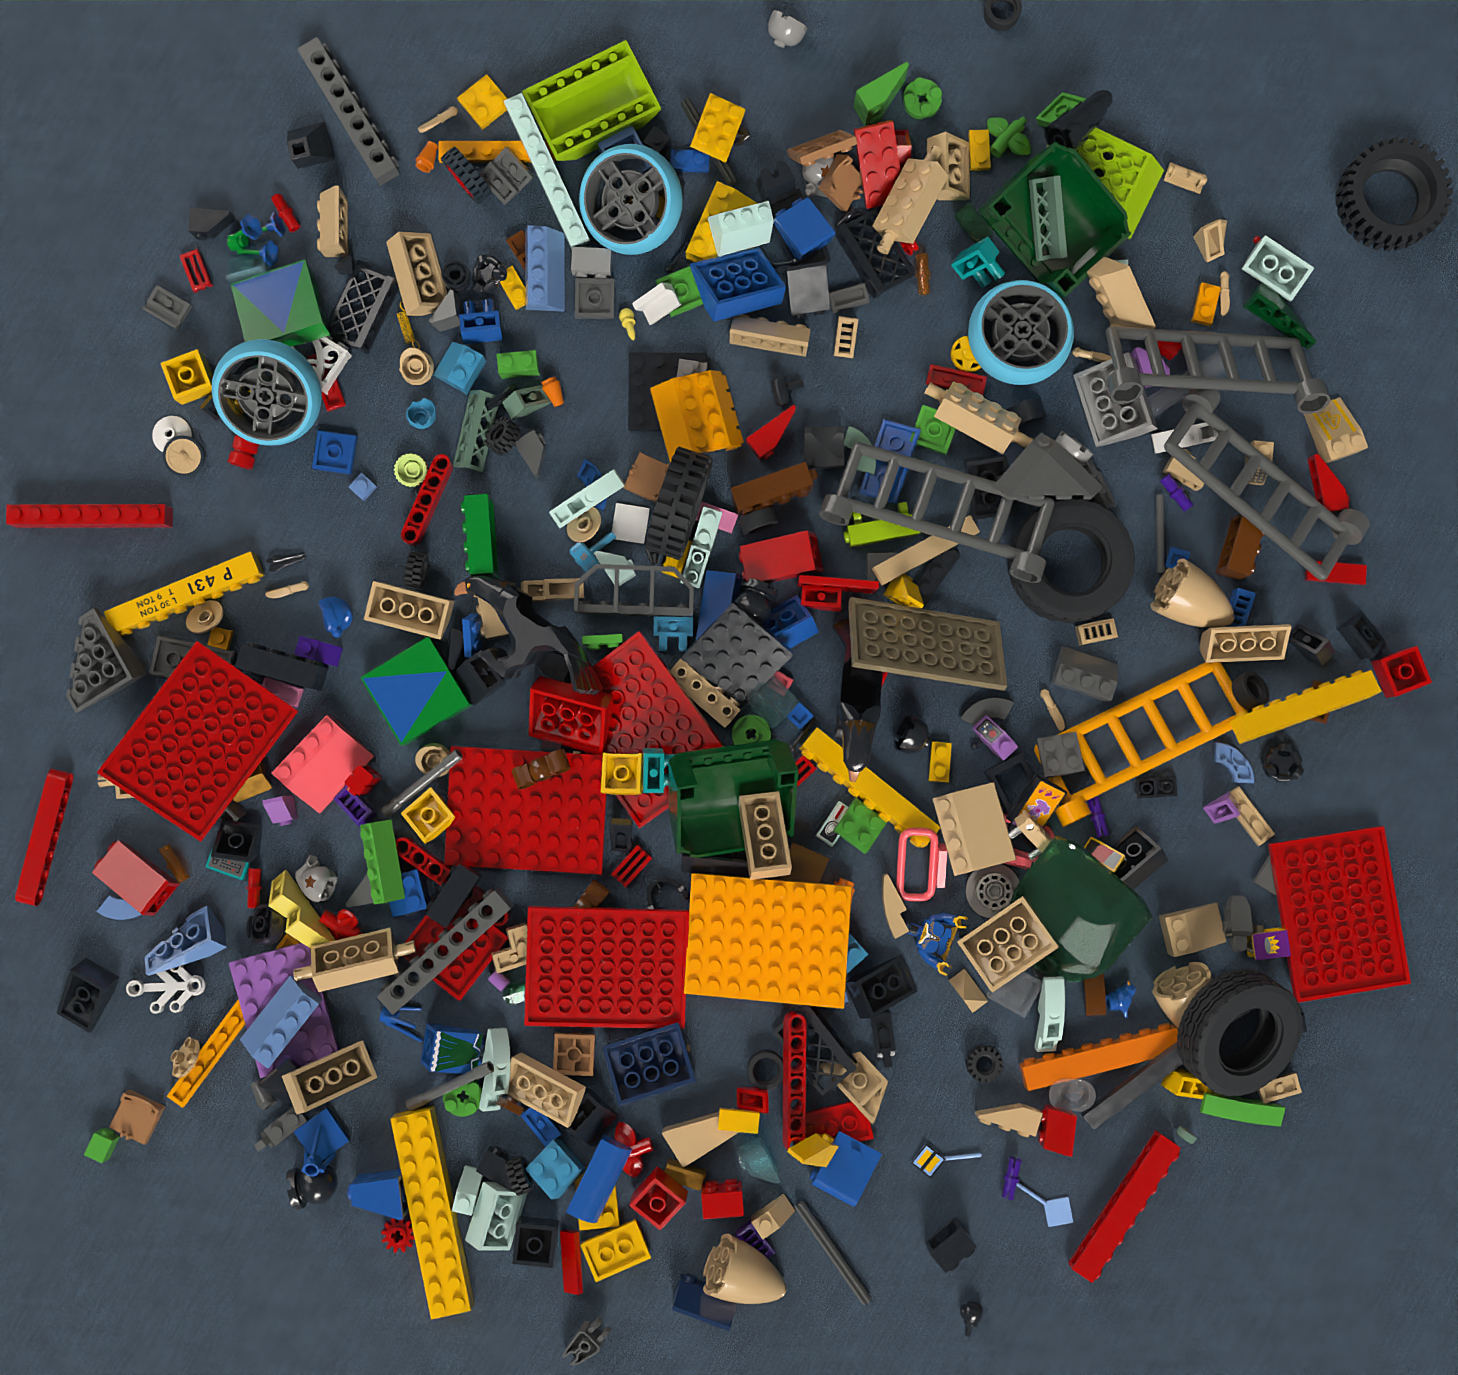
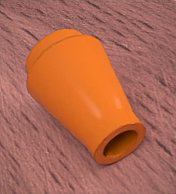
(426, 159)
(553, 391)

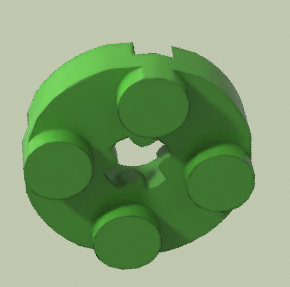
(930, 91)
(749, 723)
(469, 1105)

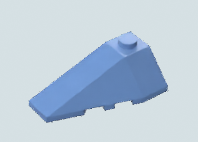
(193, 941)

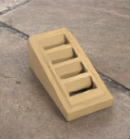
(846, 320)
(1080, 632)

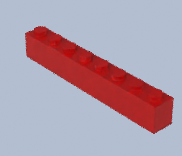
(89, 515)
(1124, 1206)

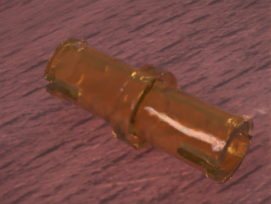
(923, 274)
(174, 863)

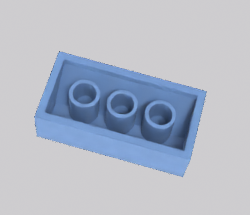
(544, 269)
(280, 1021)

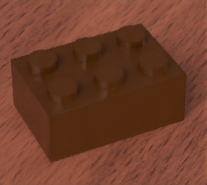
(1239, 549)

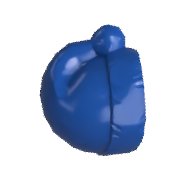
(336, 615)

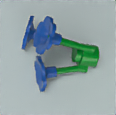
(251, 228)

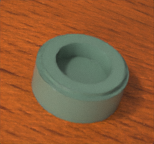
(1186, 1134)

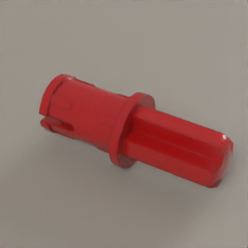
(285, 212)
(254, 877)

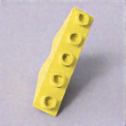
(301, 917)

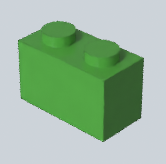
(518, 364)

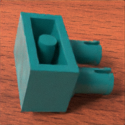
(975, 259)
(653, 772)

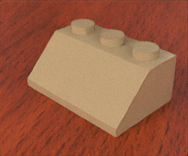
(955, 162)
(333, 223)

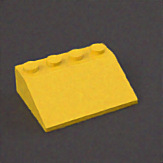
(721, 200)

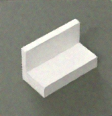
(657, 302)

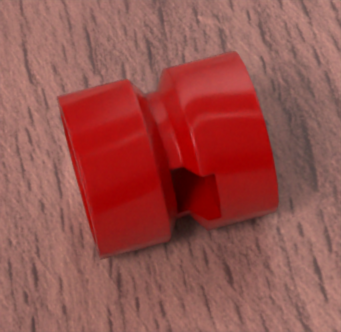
(243, 453)

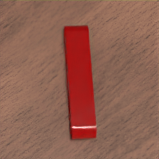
(427, 490)

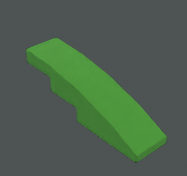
(1242, 1109)

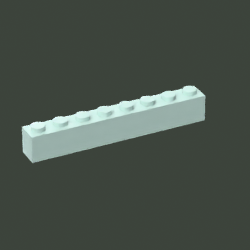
(546, 171)

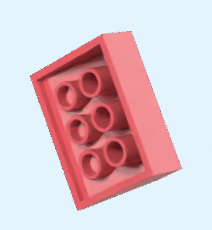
(322, 763)

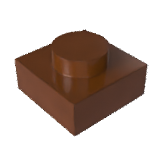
(510, 1104)

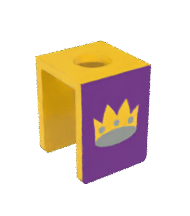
(1269, 944)

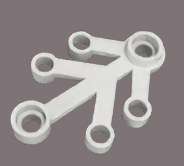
(170, 987)

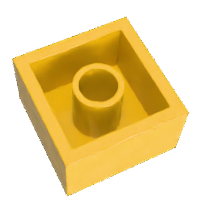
(188, 376)

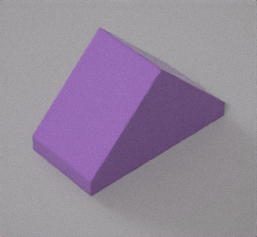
(1223, 808)

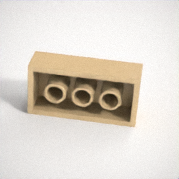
(764, 835)
(329, 1077)

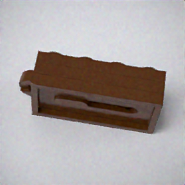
(773, 489)

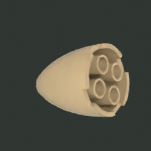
(1191, 597)
(1175, 997)
(741, 1274)

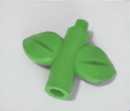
(1008, 136)

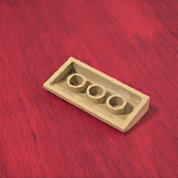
(544, 1089)

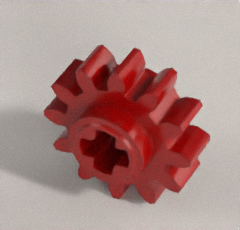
(392, 1237)

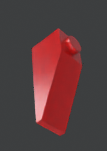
(767, 438)
(1326, 486)

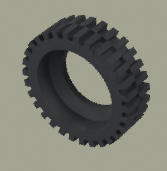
(1423, 174)

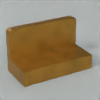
(254, 785)
(688, 1176)

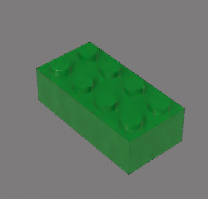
(481, 535)

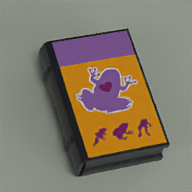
(1039, 800)

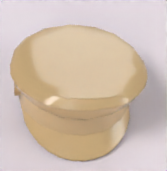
(416, 366)
(430, 756)

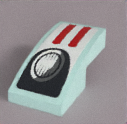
(826, 831)

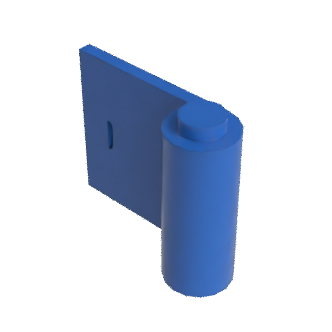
(847, 1170)

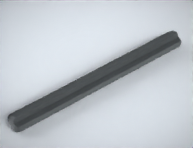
(833, 1252)

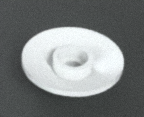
(170, 423)

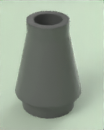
(262, 1097)

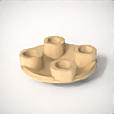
(185, 1057)

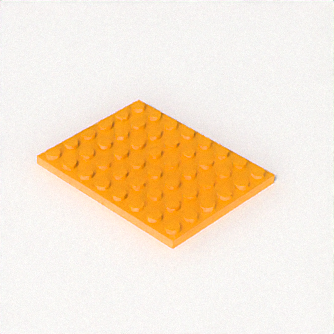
(768, 940)

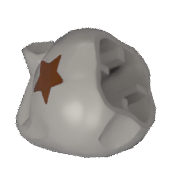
(815, 174)
(316, 881)

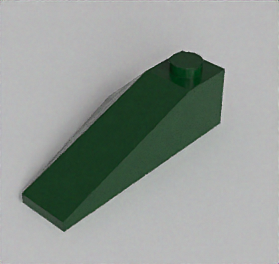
(1274, 310)

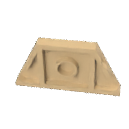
(863, 1086)

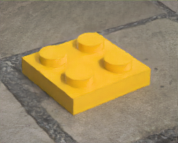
(483, 102)

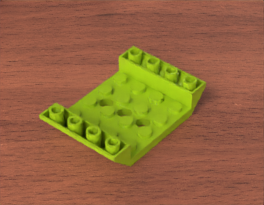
(1128, 175)

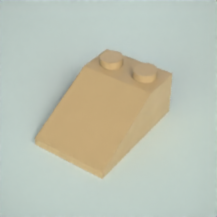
(1192, 929)

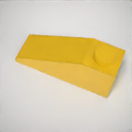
(904, 592)
(1185, 1084)
(814, 1150)

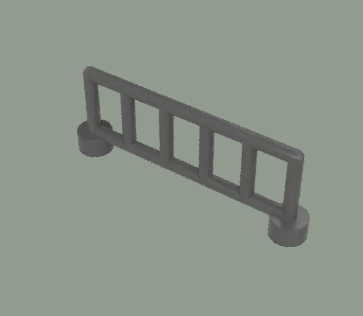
(1127, 383)
(838, 508)
(1346, 528)

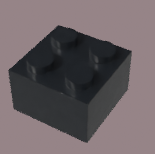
(535, 1242)
(950, 1245)

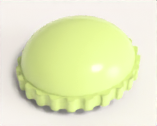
(410, 470)

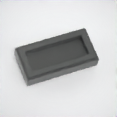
(848, 298)

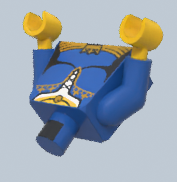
(936, 938)

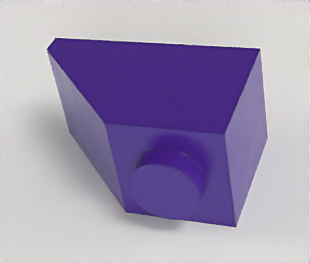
(318, 651)

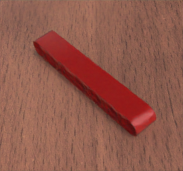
(44, 837)
(426, 868)
(790, 1073)

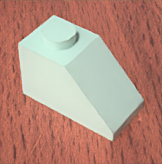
(607, 558)
(467, 1191)

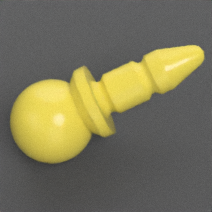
(627, 318)

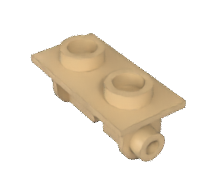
(1185, 178)

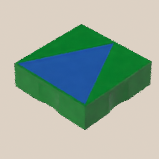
(281, 306)
(416, 691)

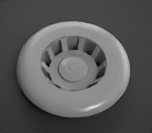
(993, 890)

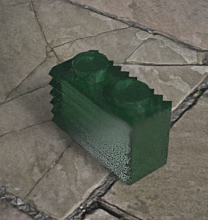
(973, 223)

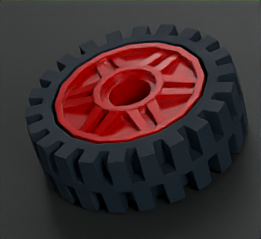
(466, 175)

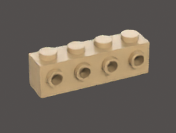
(704, 694)

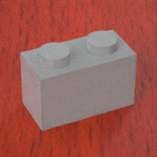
(591, 262)

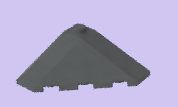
(1046, 470)
(102, 664)

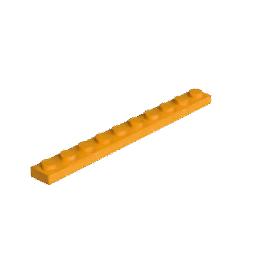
(214, 1048)

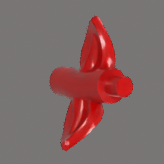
(342, 925)
(626, 1134)

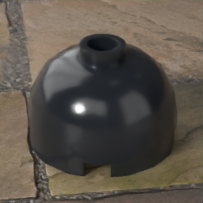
(912, 735)
(265, 925)

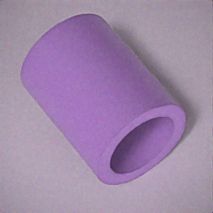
(499, 980)

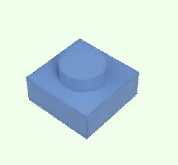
(362, 487)

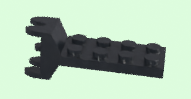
(781, 193)

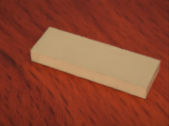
(1251, 818)

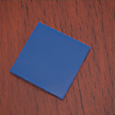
(334, 452)
(331, 1136)

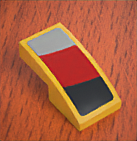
(1106, 855)

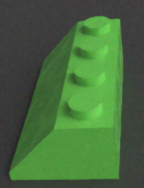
(382, 861)

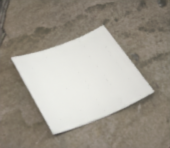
(630, 523)

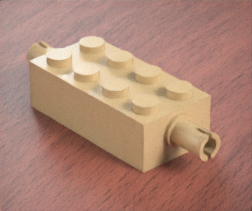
(910, 200)
(978, 417)
(354, 960)

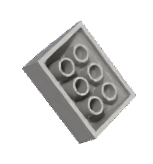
(1107, 419)

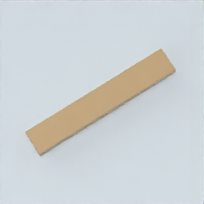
(918, 554)

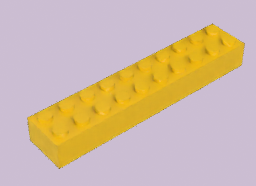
(431, 1212)

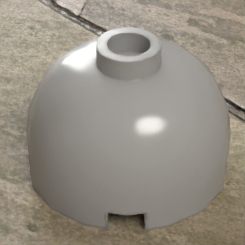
(785, 30)
(1074, 448)

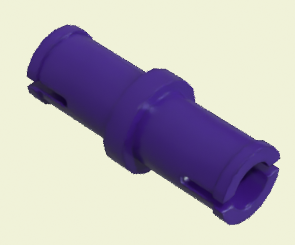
(1176, 492)
(1098, 817)
(1011, 1178)

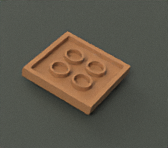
(822, 147)

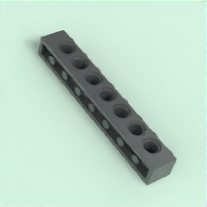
(312, 53)
(394, 1000)

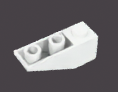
(1196, 435)

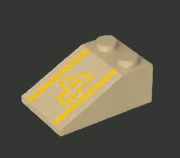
(1335, 432)

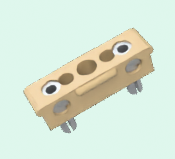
(1033, 832)

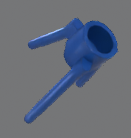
(391, 1020)
(313, 1163)

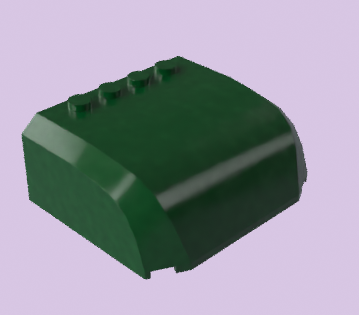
(1092, 218)
(708, 788)

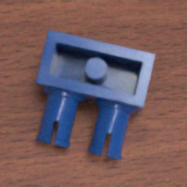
(480, 326)

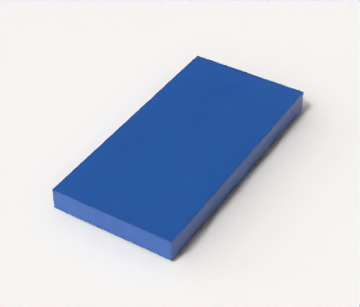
(894, 438)

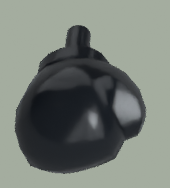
(971, 1313)

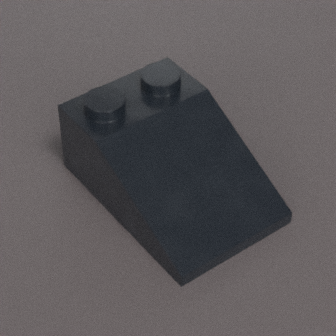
(988, 467)
(880, 987)
(87, 994)

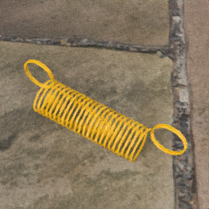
(408, 329)

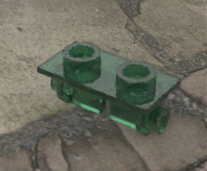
(514, 993)

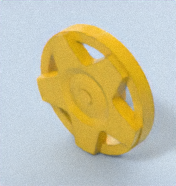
(964, 354)

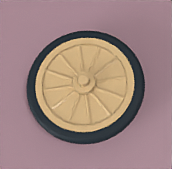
(183, 456)

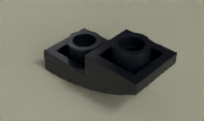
(1156, 787)

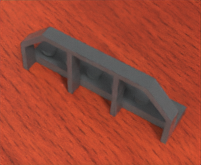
(625, 608)

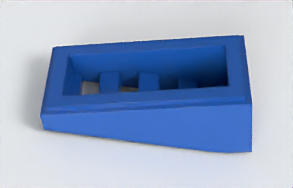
(1250, 596)

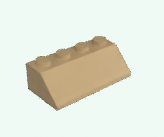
(417, 272)
(1119, 294)
(769, 335)
(408, 610)
(1245, 643)

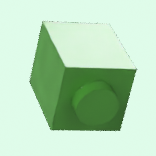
(102, 1145)

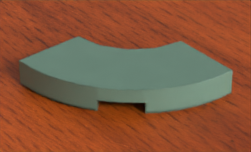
(866, 463)

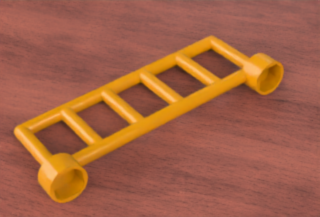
(1075, 806)

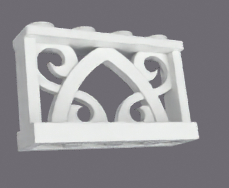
(322, 355)

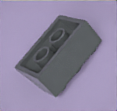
(1085, 674)

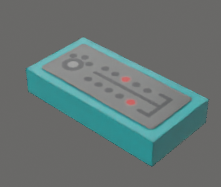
(228, 867)

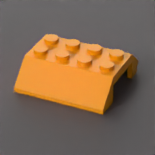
(697, 413)

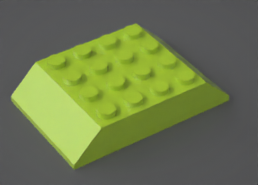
(592, 102)

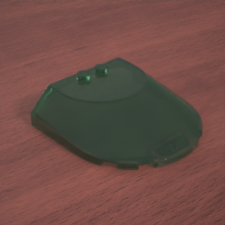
(1083, 909)

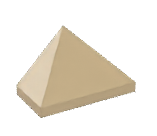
(968, 990)

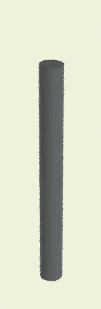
(1160, 540)

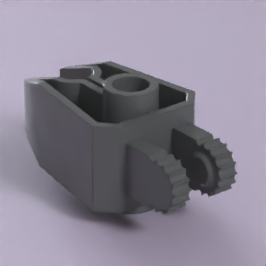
(1237, 922)
(586, 1341)

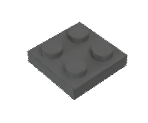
(594, 298)
(1060, 754)

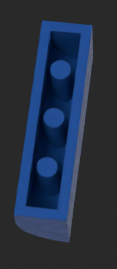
(718, 594)
(599, 1180)

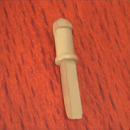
(452, 111)
(1225, 298)
(1095, 356)
(290, 589)
(1053, 710)

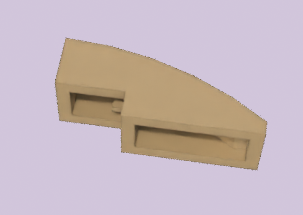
(551, 589)
(893, 907)

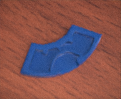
(588, 474)

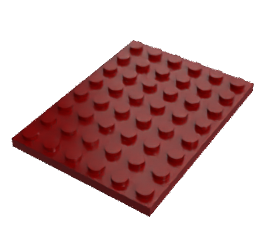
(649, 713)
(197, 741)
(536, 828)
(1339, 913)
(605, 967)

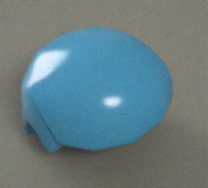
(421, 414)

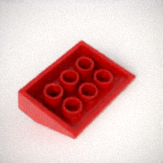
(568, 716)

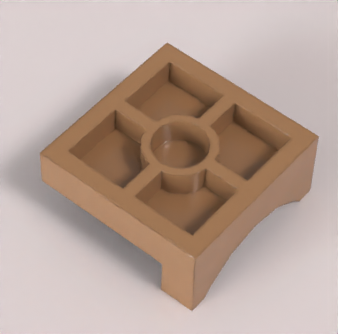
(842, 182)
(646, 477)
(574, 1053)
(136, 1117)

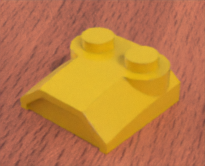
(622, 774)
(428, 815)

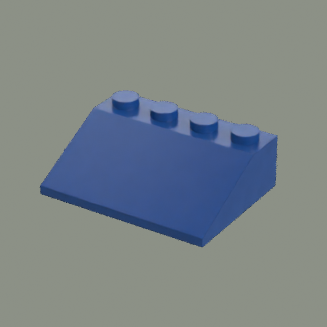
(737, 283)

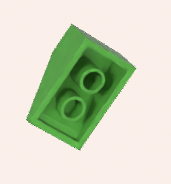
(876, 96)

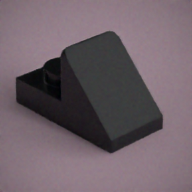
(621, 834)

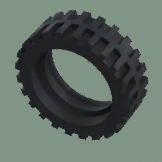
(678, 503)

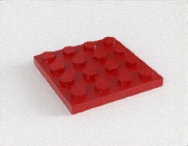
(469, 965)

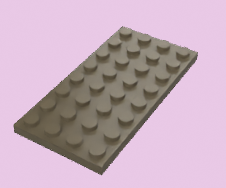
(926, 644)

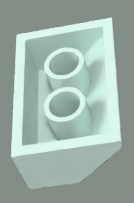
(741, 228)
(1277, 268)
(495, 1217)

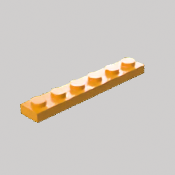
(487, 150)

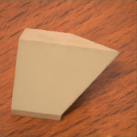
(1211, 239)

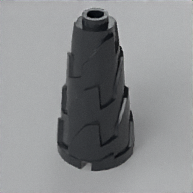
(1076, 125)

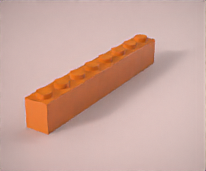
(1097, 1058)

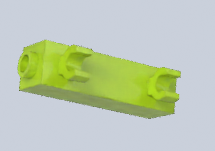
(876, 531)

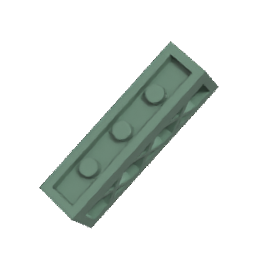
(1052, 218)
(469, 432)

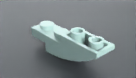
(587, 498)
(702, 546)
(1052, 1013)
(497, 1083)

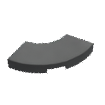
(991, 707)

